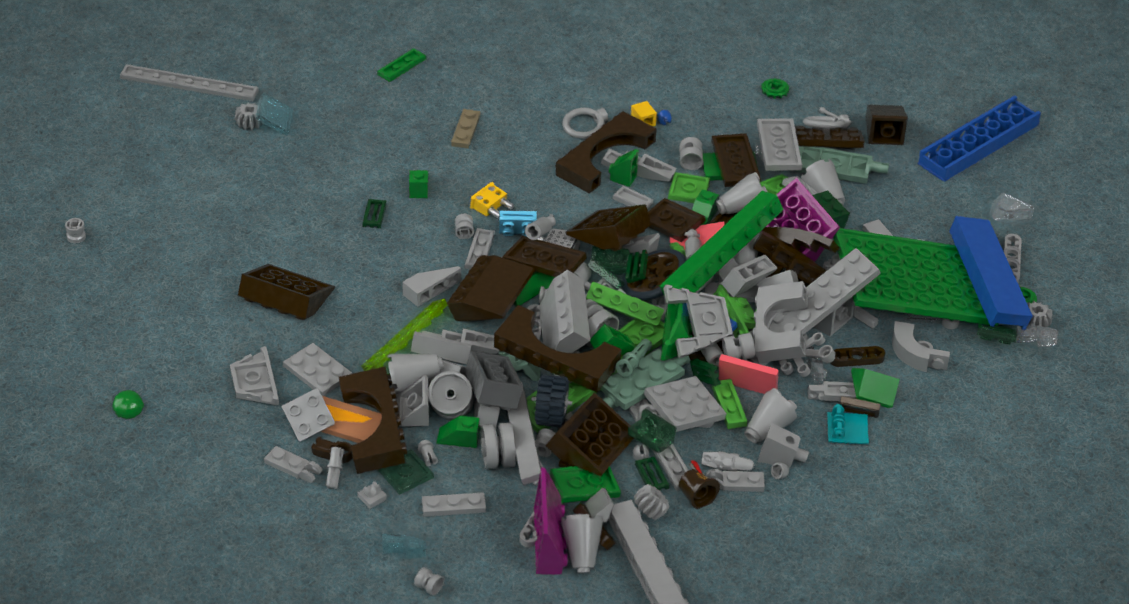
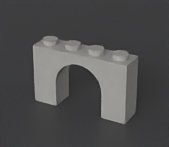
(770, 303)

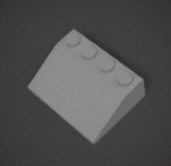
(565, 314)

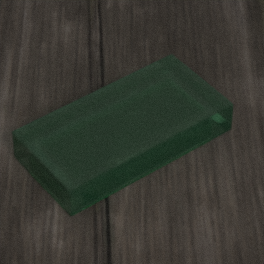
(607, 275)

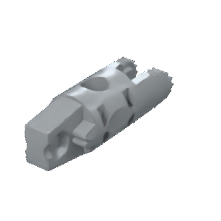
(726, 461)

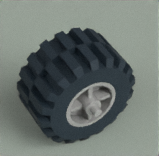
(551, 401)

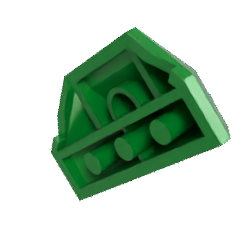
(676, 326)

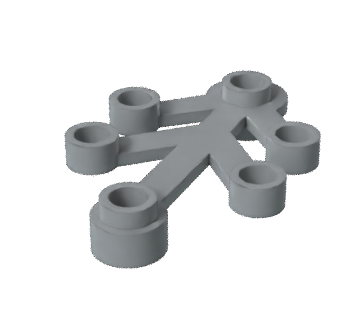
(825, 353)

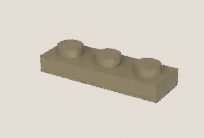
(465, 128)

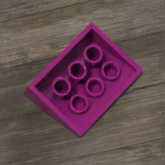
(803, 213)
(547, 520)

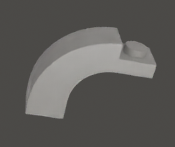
(913, 353)

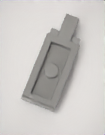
(831, 391)

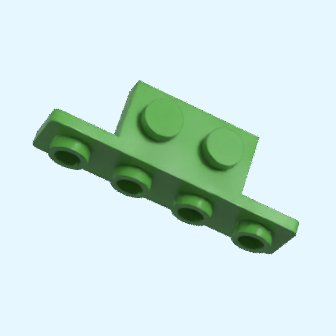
(625, 304)
(739, 311)

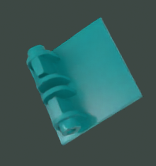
(847, 426)

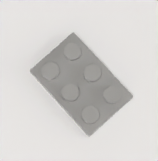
(316, 369)

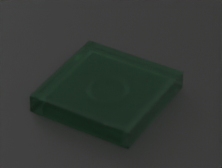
(407, 475)

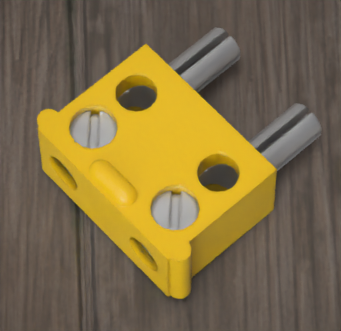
(490, 199)

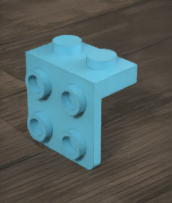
(515, 221)

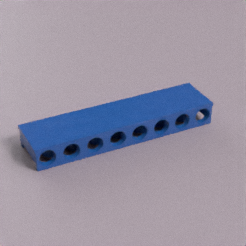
(979, 140)
(990, 272)

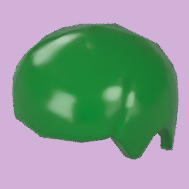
(127, 404)

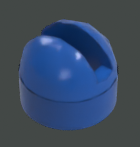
(663, 117)

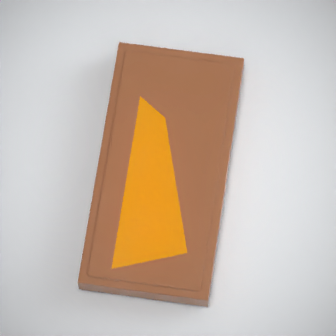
(351, 421)

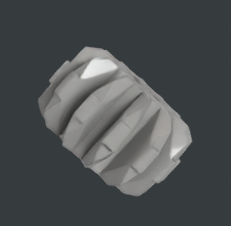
(246, 116)
(1041, 314)
(651, 502)

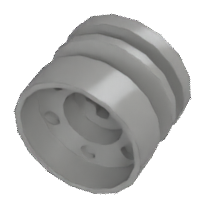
(598, 317)

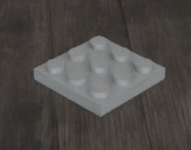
(685, 403)

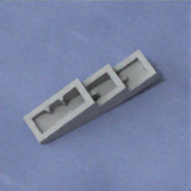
(647, 166)
(480, 341)

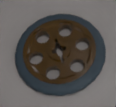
(658, 269)

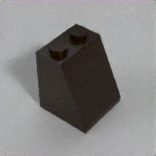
(886, 124)

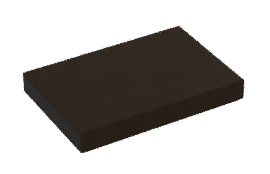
(674, 219)

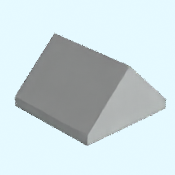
(414, 404)

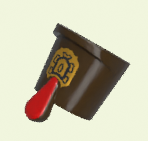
(698, 487)

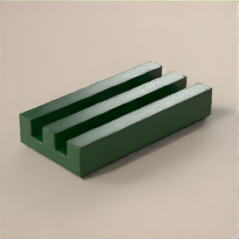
(372, 223)
(633, 266)
(705, 369)
(664, 483)

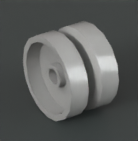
(451, 383)
(495, 446)

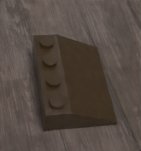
(612, 226)
(489, 289)
(284, 291)
(591, 437)

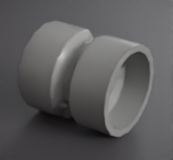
(691, 153)
(739, 347)

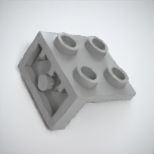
(308, 414)

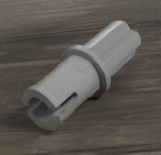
(334, 467)

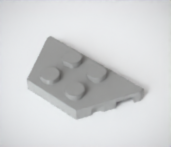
(254, 378)

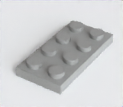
(779, 144)

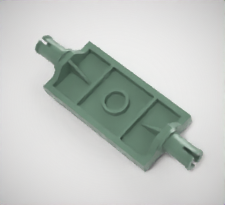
(848, 165)
(652, 371)

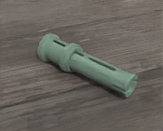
(632, 359)

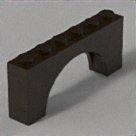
(621, 130)
(586, 369)
(384, 445)

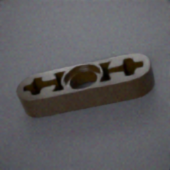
(871, 358)
(606, 539)

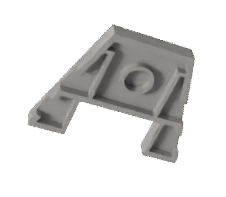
(707, 317)

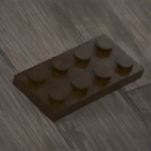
(829, 137)
(734, 157)
(545, 256)

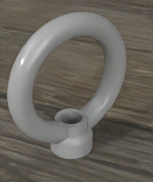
(599, 116)
(827, 121)

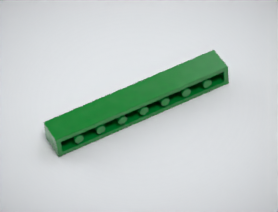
(725, 243)

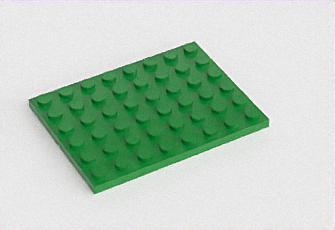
(914, 277)

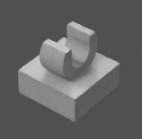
(372, 495)

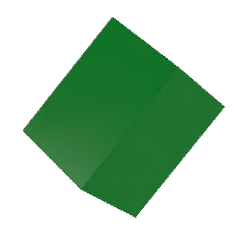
(874, 386)

